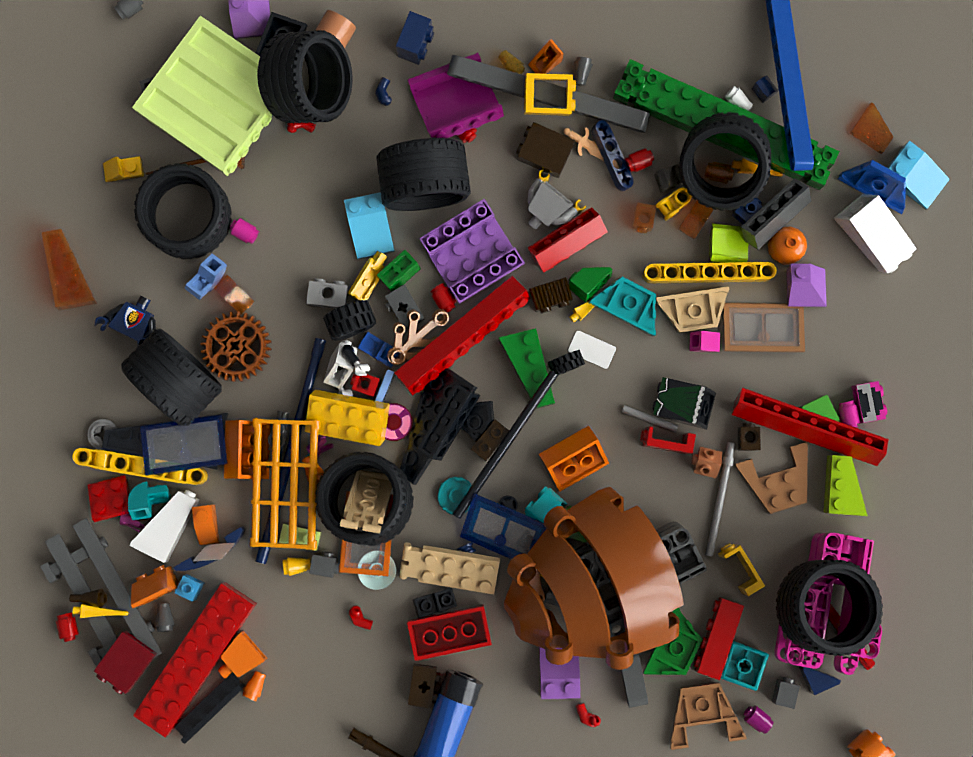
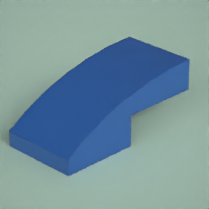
(376, 348)

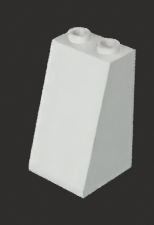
(876, 232)

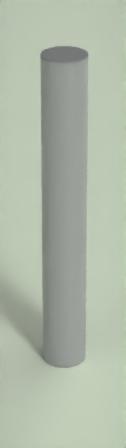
(649, 418)

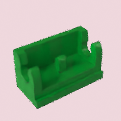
(399, 271)

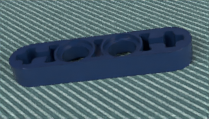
(609, 156)

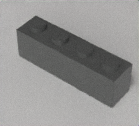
(776, 213)

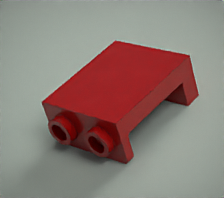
(685, 447)

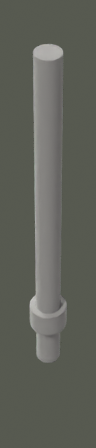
(727, 462)

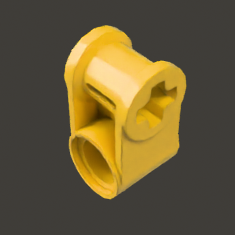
(671, 205)

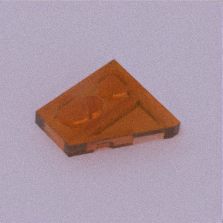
(872, 129)

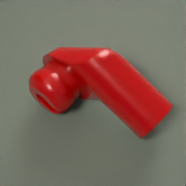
(586, 717)

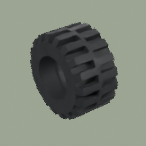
(349, 320)

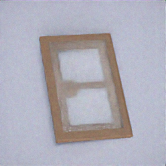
(763, 327)

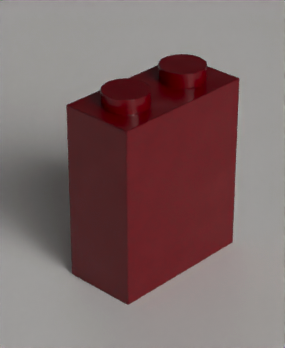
(124, 663)

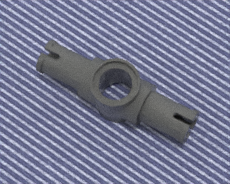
(283, 433)

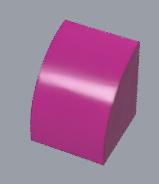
(704, 341)

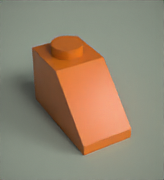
(205, 524)

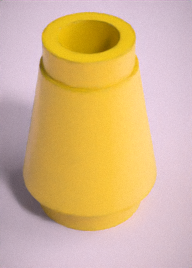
(295, 565)

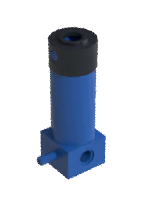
(450, 715)

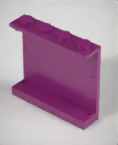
(452, 104)

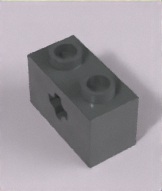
(399, 297)

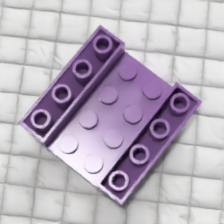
(471, 251)

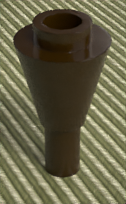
(94, 598)

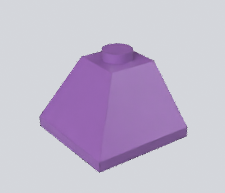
(249, 17)
(806, 286)

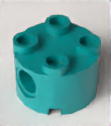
(546, 501)

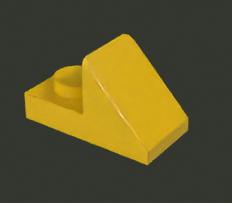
(121, 169)

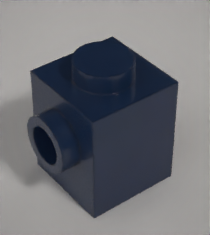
(744, 213)

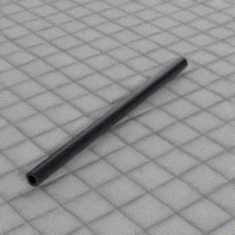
(505, 444)

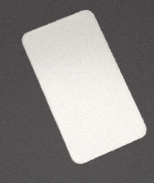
(592, 349)
(214, 552)

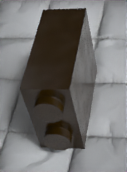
(545, 149)

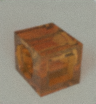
(644, 209)

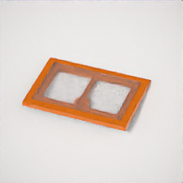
(366, 559)

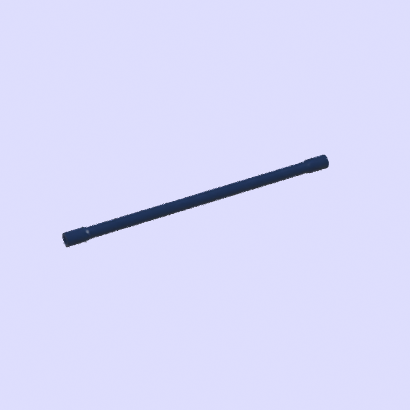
(316, 355)

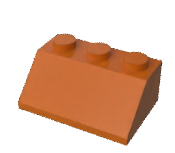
(239, 449)
(574, 458)

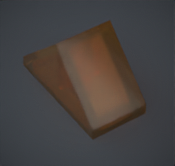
(234, 294)

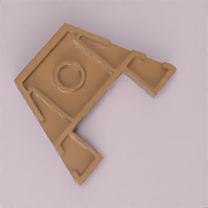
(782, 488)
(702, 706)

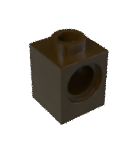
(755, 444)

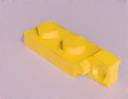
(367, 278)

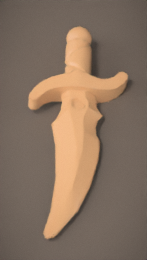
(584, 142)

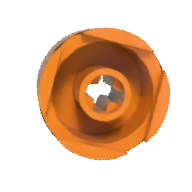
(869, 745)

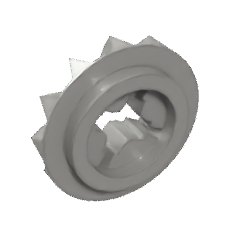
(96, 428)

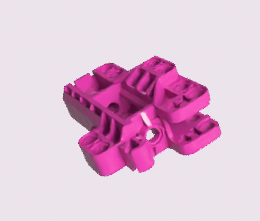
(830, 547)

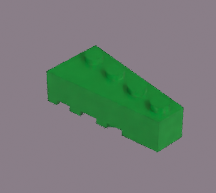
(528, 362)

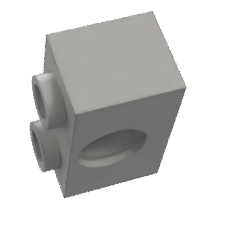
(318, 286)

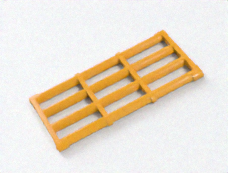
(274, 502)

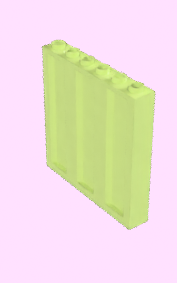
(208, 97)

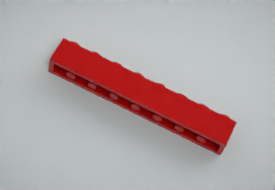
(462, 335)
(810, 427)

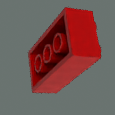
(449, 632)

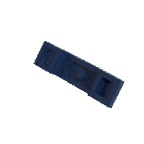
(189, 564)

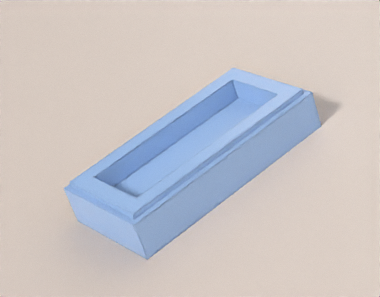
(384, 388)

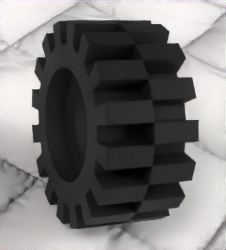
(566, 362)

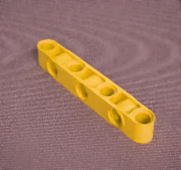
(134, 465)

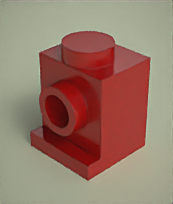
(372, 388)

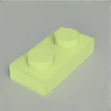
(302, 535)

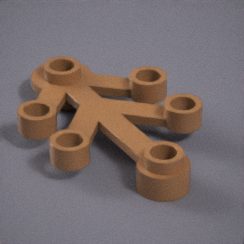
(414, 338)

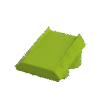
(727, 244)

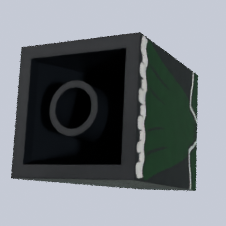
(684, 403)

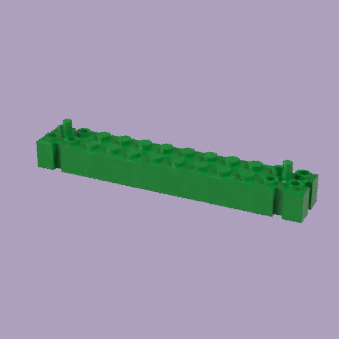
(686, 106)

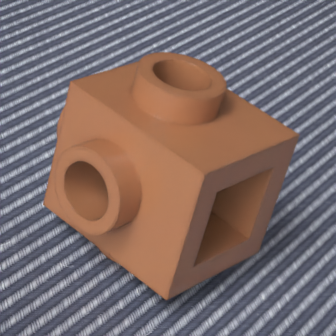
(707, 462)

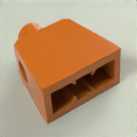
(241, 656)

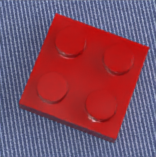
(108, 498)

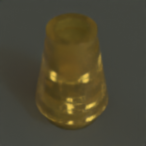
(511, 63)

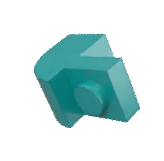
(142, 498)

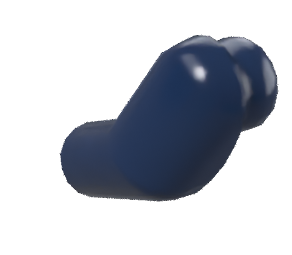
(381, 93)

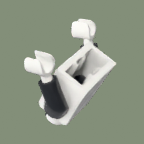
(342, 365)

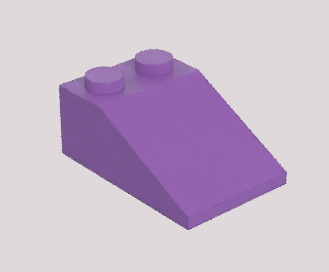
(559, 680)

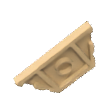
(694, 309)

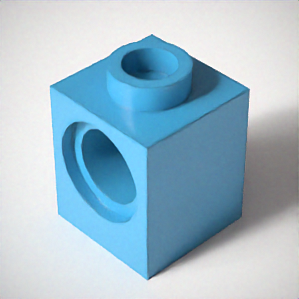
(189, 587)

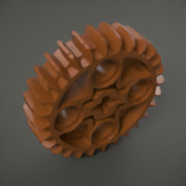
(243, 343)

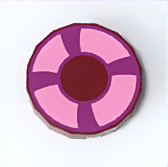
(398, 423)

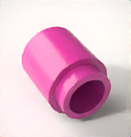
(244, 231)
(849, 413)

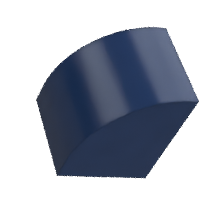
(764, 89)

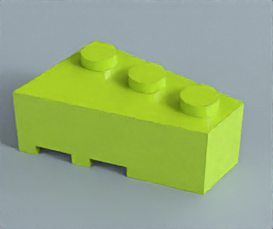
(842, 487)

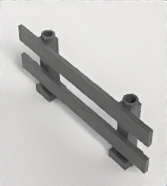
(67, 565)

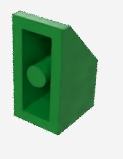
(589, 281)

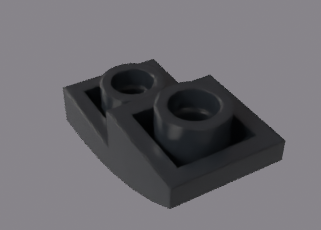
(434, 602)

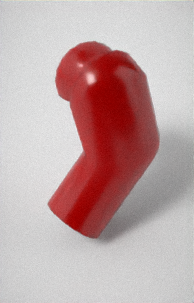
(292, 127)
(358, 619)

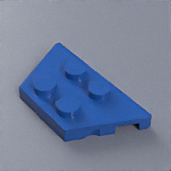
(877, 180)

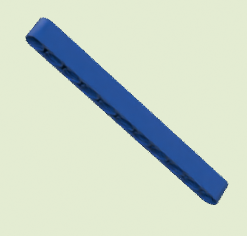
(790, 85)

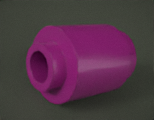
(758, 719)

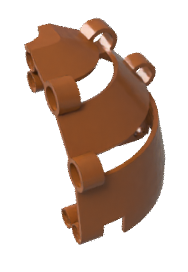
(635, 565)

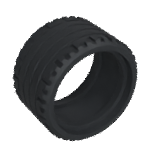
(281, 77)
(423, 174)
(157, 185)
(715, 196)
(171, 377)
(334, 478)
(865, 607)

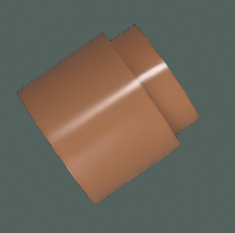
(337, 26)

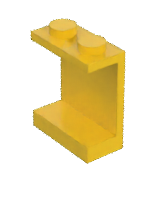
(755, 582)

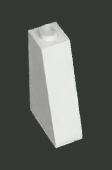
(165, 529)

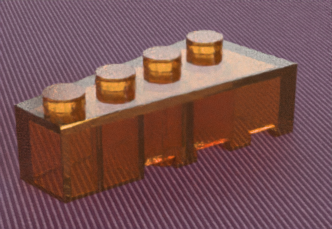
(66, 276)

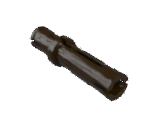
(372, 745)

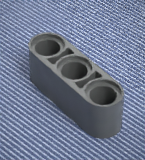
(634, 684)

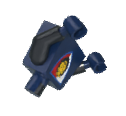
(130, 320)

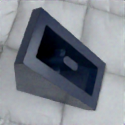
(818, 681)

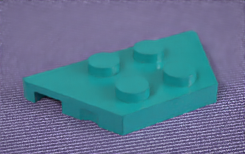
(629, 303)

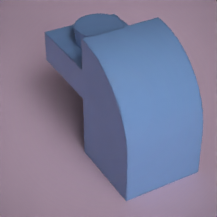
(208, 276)

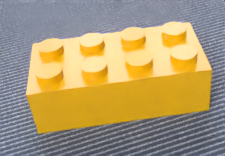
(348, 417)

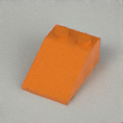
(153, 586)

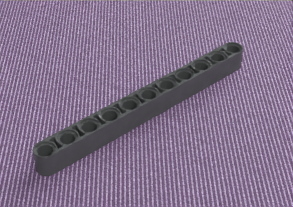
(548, 93)

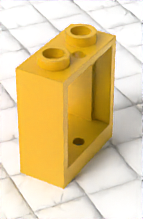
(529, 94)

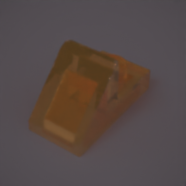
(695, 220)

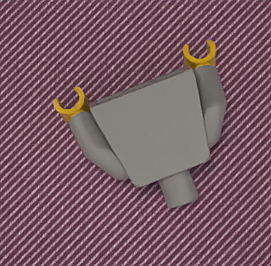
(549, 204)

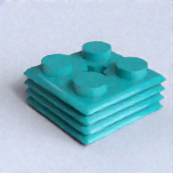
(749, 676)

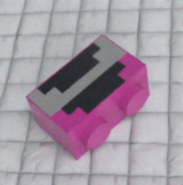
(869, 401)

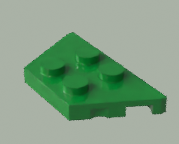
(677, 655)

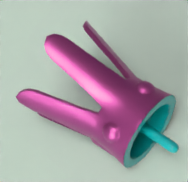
(321, 441)
(127, 521)

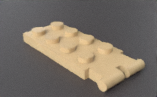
(367, 502)
(450, 568)

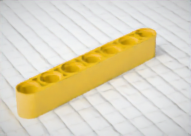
(718, 272)

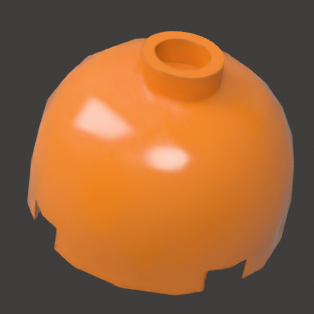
(787, 245)

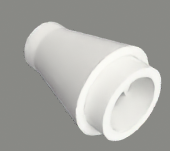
(738, 98)

